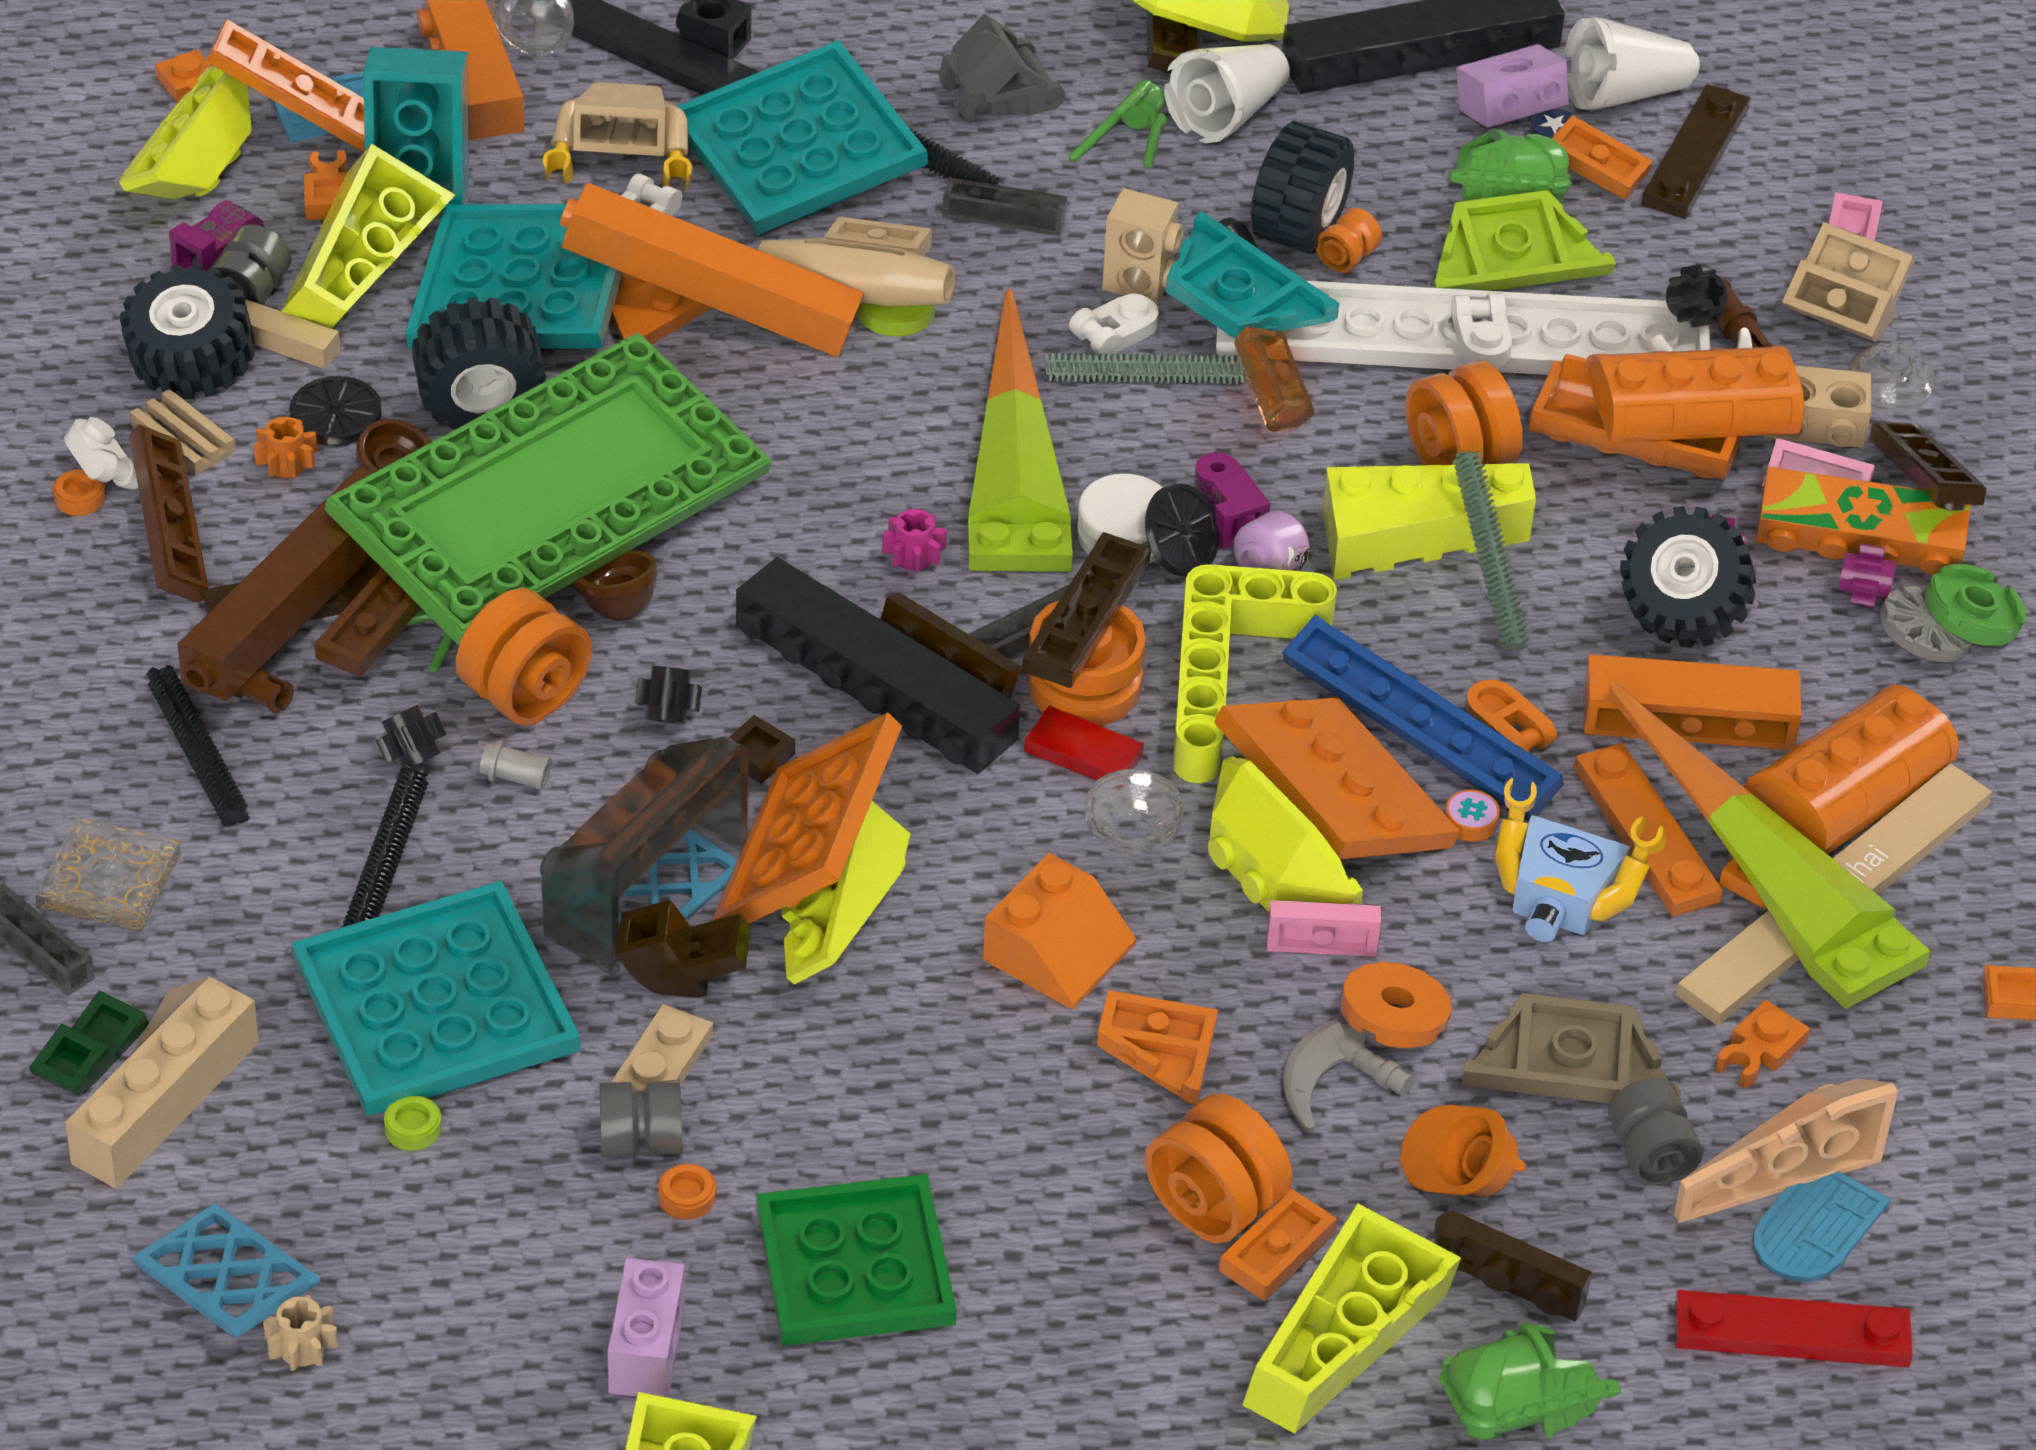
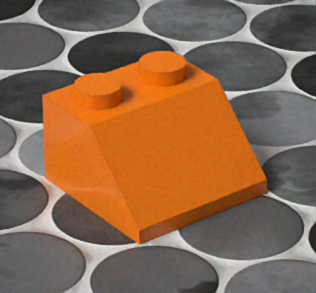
(1057, 932)

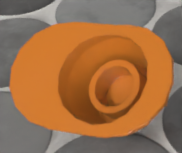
(1460, 1152)

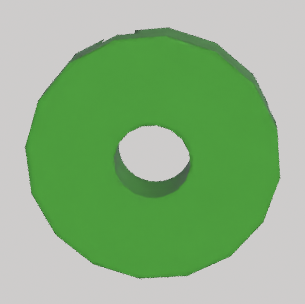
(1974, 606)

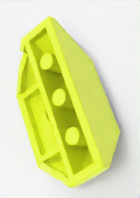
(1230, 18)
(193, 140)
(1272, 843)

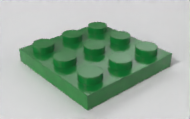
(855, 1259)

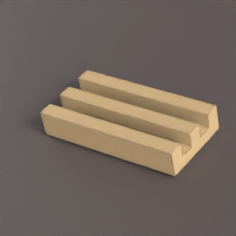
(190, 427)

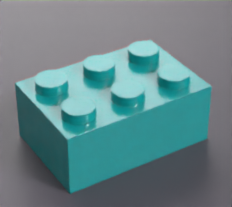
(420, 112)

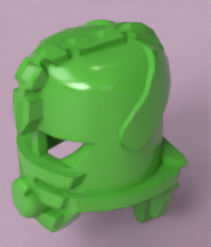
(1511, 165)
(1521, 1385)

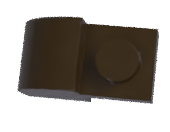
(677, 958)

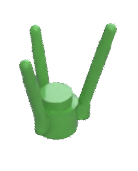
(1138, 110)

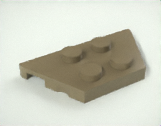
(1565, 1050)

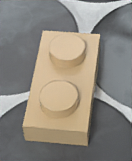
(666, 1048)

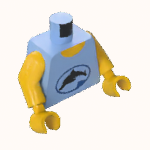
(1565, 873)

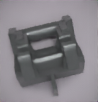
(998, 71)

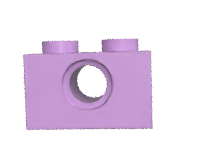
(1512, 85)
(646, 1328)

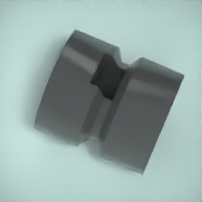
(255, 261)
(640, 1118)
(1655, 1131)

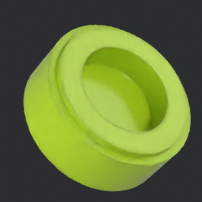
(412, 1123)

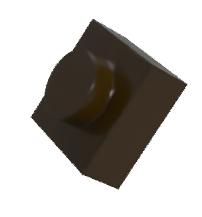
(766, 747)

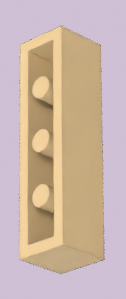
(293, 335)

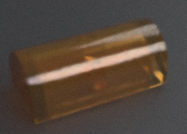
(1274, 378)

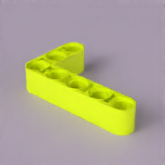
(1222, 603)

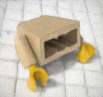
(622, 122)

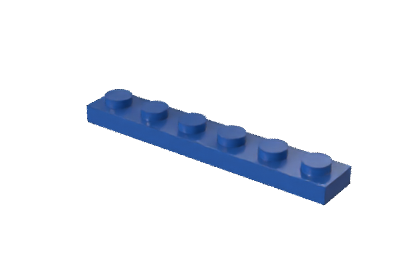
(1419, 715)

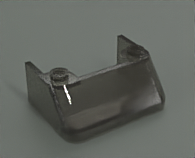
(676, 789)

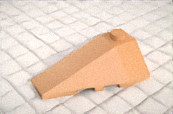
(1813, 1137)

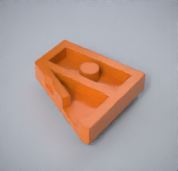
(1159, 1040)

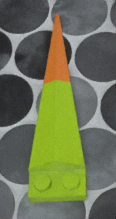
(1018, 496)
(1826, 913)

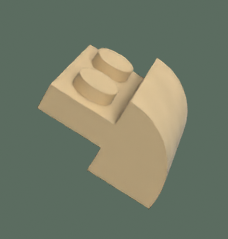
(1849, 282)

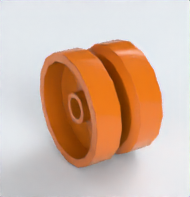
(1464, 412)
(523, 656)
(1109, 681)
(1218, 1168)

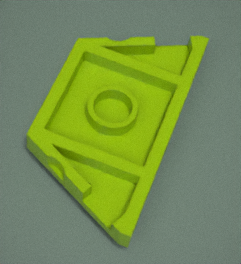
(1516, 244)

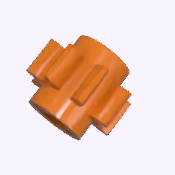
(285, 447)

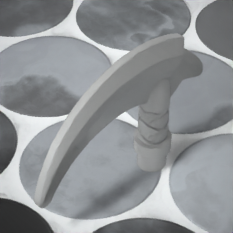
(1322, 1050)

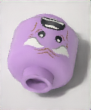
(1272, 543)

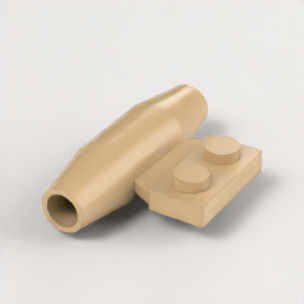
(874, 258)

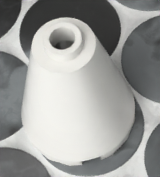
(1624, 63)
(1223, 87)

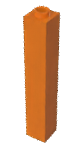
(710, 269)

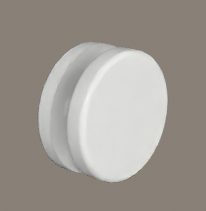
(1116, 507)

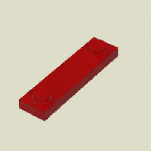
(1793, 1328)

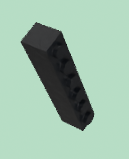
(1414, 39)
(877, 665)

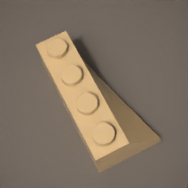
(178, 1061)

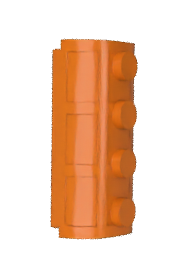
(1696, 393)
(1569, 413)
(1858, 766)

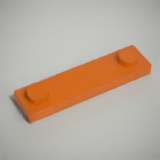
(289, 83)
(1624, 796)

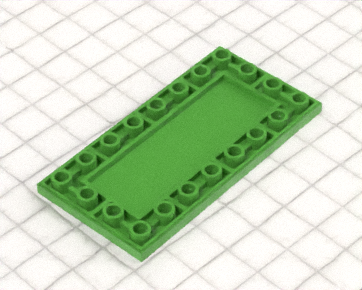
(548, 484)

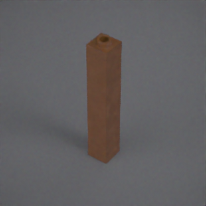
(271, 603)

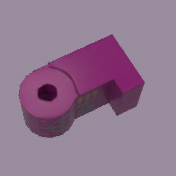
(209, 235)
(1230, 493)

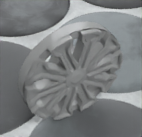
(1916, 631)

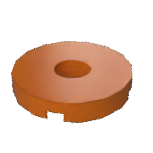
(1376, 985)

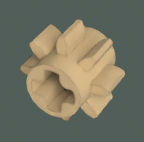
(300, 1332)

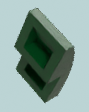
(85, 1052)

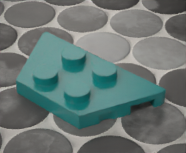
(1241, 285)

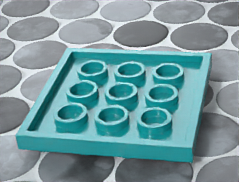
(800, 137)
(519, 259)
(435, 997)

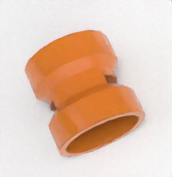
(1349, 240)

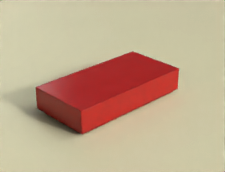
(1081, 745)

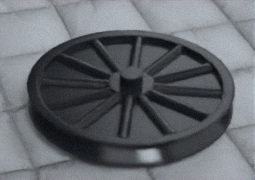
(336, 408)
(1181, 528)

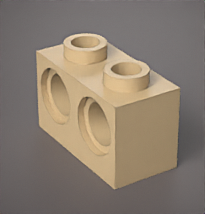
(1140, 244)
(1834, 407)

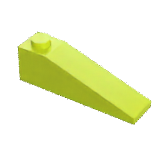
(832, 916)

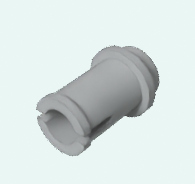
(514, 765)

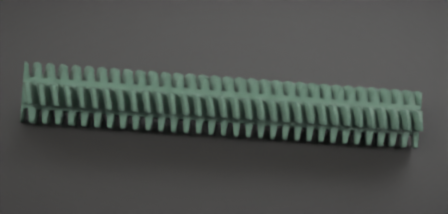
(1146, 367)
(1491, 555)

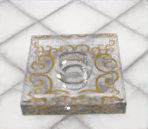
(108, 874)

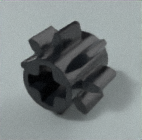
(1696, 295)
(668, 694)
(411, 737)

